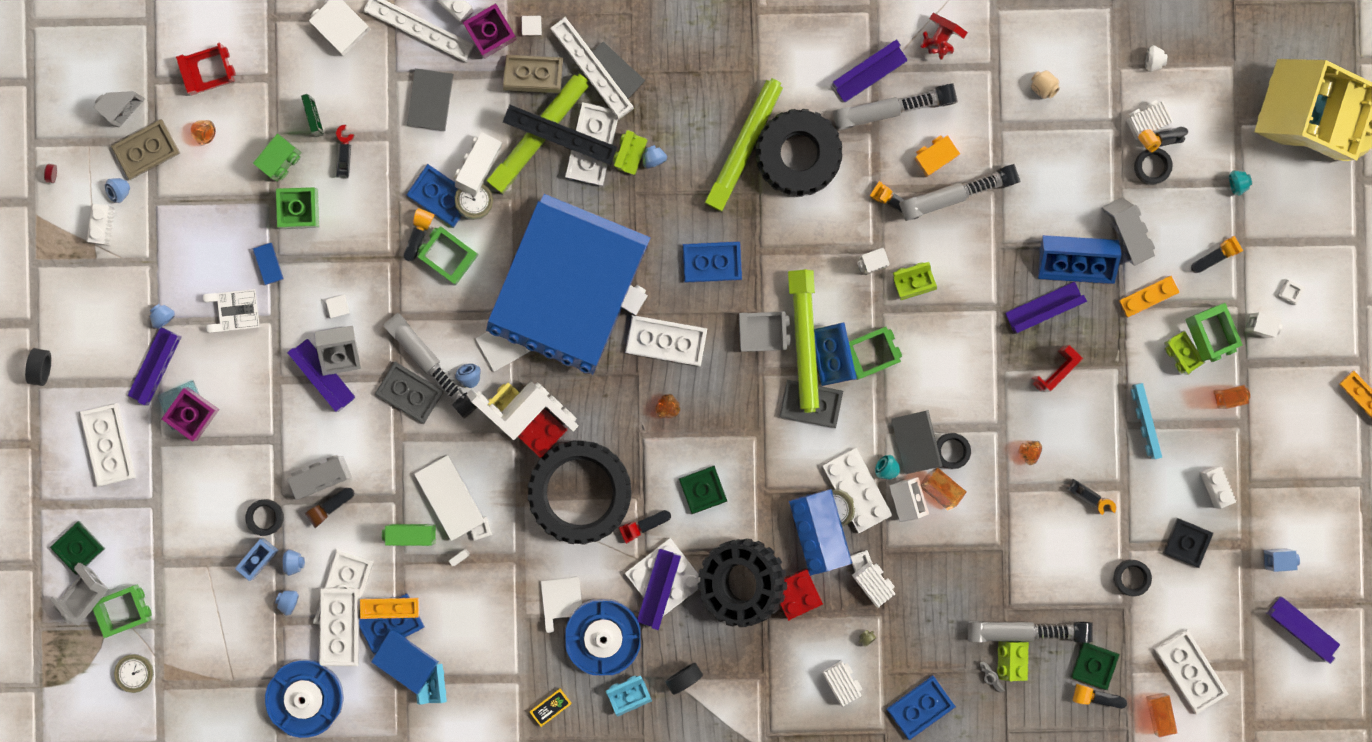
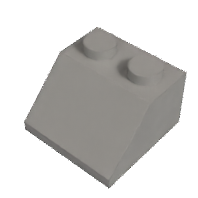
(118, 105)
(337, 350)

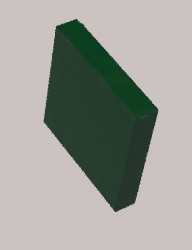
(312, 115)
(703, 489)
(77, 547)
(1095, 665)

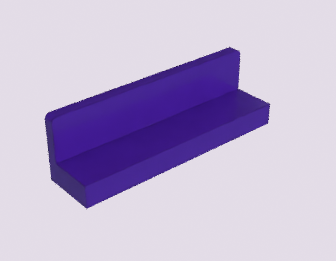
(870, 71)
(1045, 307)
(154, 366)
(330, 385)
(659, 588)
(1303, 629)

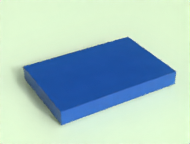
(436, 194)
(712, 262)
(833, 354)
(377, 629)
(404, 661)
(921, 707)

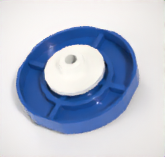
(597, 620)
(321, 693)

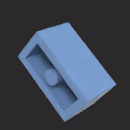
(256, 559)
(1281, 560)

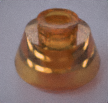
(203, 131)
(667, 407)
(1030, 451)

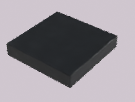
(1188, 542)

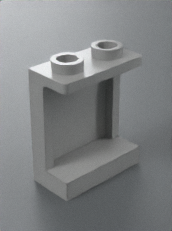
(764, 331)
(81, 596)

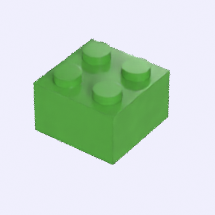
(277, 158)
(297, 208)

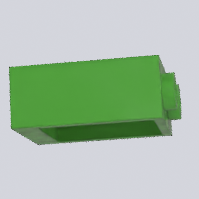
(464, 265)
(1201, 339)
(895, 351)
(409, 534)
(104, 620)

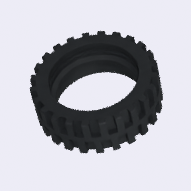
(539, 501)

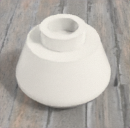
(1155, 58)

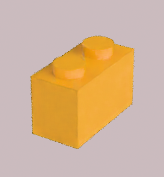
(937, 155)

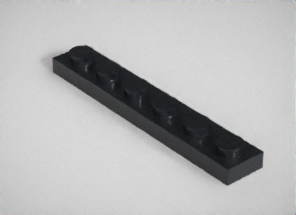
(559, 134)

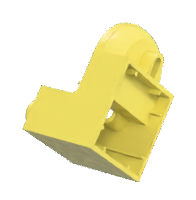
(1290, 100)

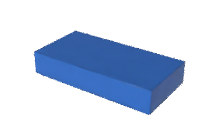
(268, 263)

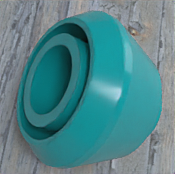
(1239, 182)
(887, 467)

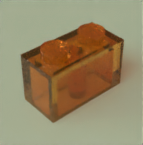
(1232, 396)
(942, 488)
(1161, 714)

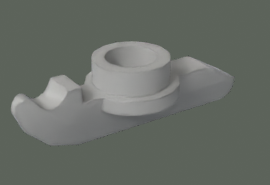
(991, 677)

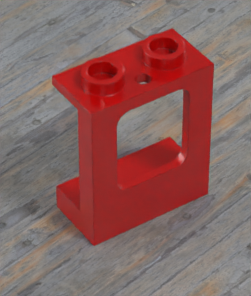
(191, 75)
(1072, 359)

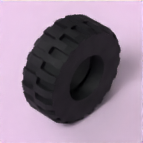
(799, 123)
(716, 588)

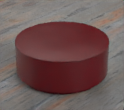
(50, 173)

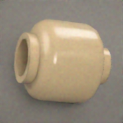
(1045, 84)

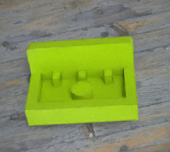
(630, 152)
(914, 280)
(1184, 353)
(1013, 661)

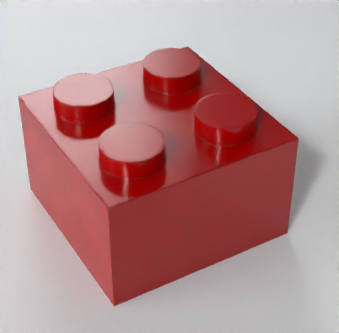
(542, 432)
(800, 594)

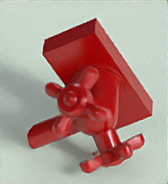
(942, 35)

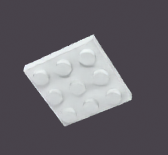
(684, 583)

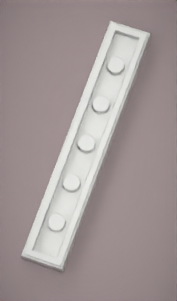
(420, 28)
(592, 68)

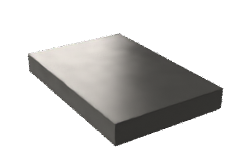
(623, 75)
(430, 99)
(409, 392)
(825, 415)
(916, 442)

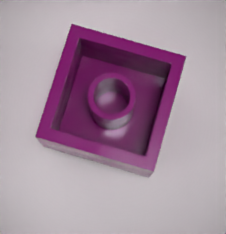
(490, 30)
(190, 414)

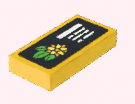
(550, 707)

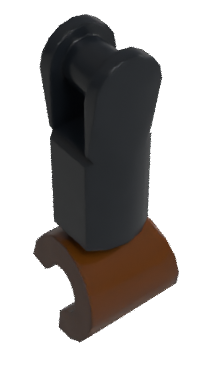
(319, 514)

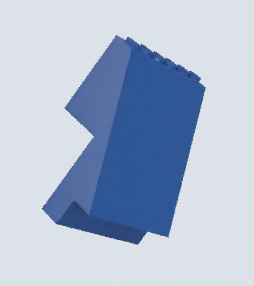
(567, 284)

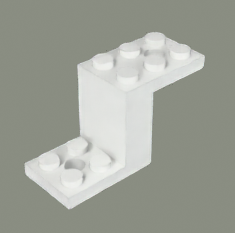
(522, 409)

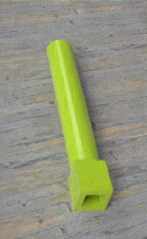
(529, 144)
(744, 145)
(802, 287)

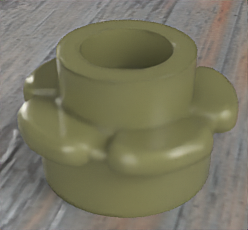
(867, 638)

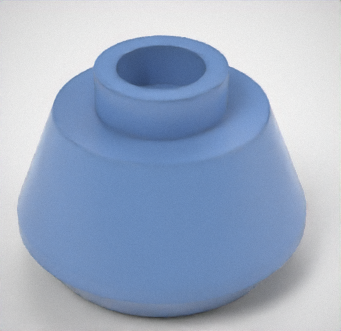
(653, 157)
(117, 189)
(161, 315)
(468, 375)
(292, 562)
(287, 601)

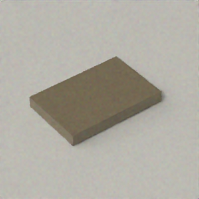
(533, 74)
(145, 149)

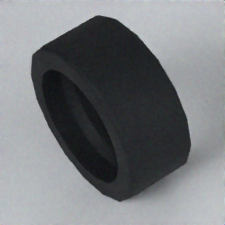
(1168, 165)
(38, 367)
(966, 446)
(250, 520)
(1118, 575)
(684, 678)

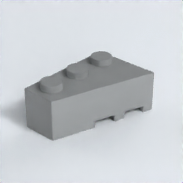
(1130, 231)
(319, 477)

